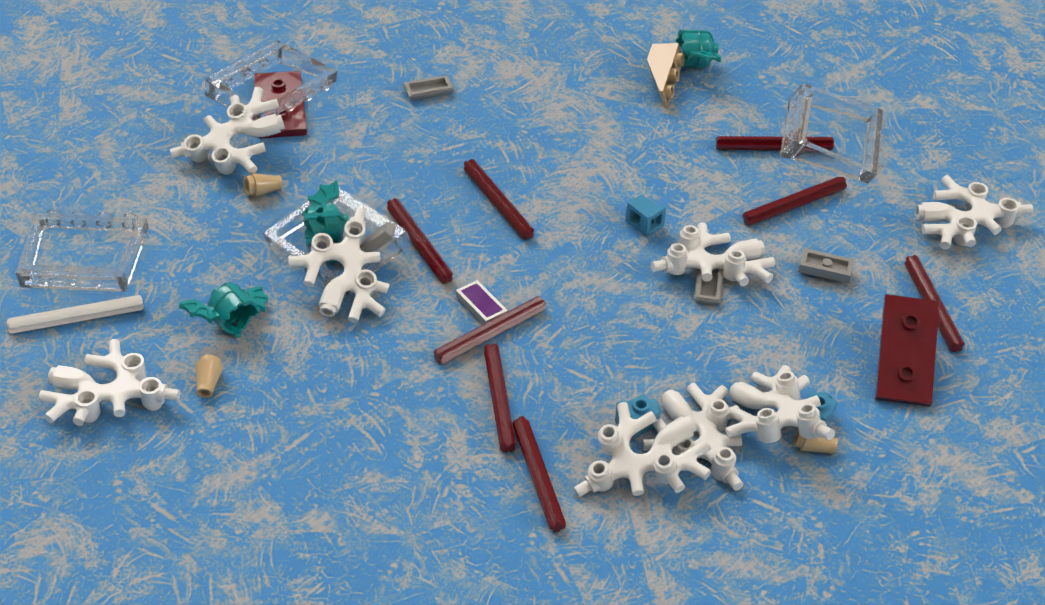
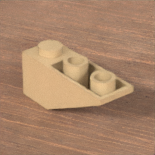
(665, 64)

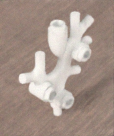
(220, 134)
(964, 223)
(691, 254)
(353, 278)
(129, 383)
(783, 396)
(709, 425)
(627, 464)

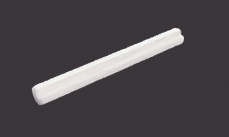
(75, 314)

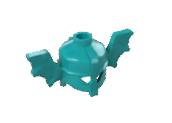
(697, 48)
(323, 216)
(229, 305)

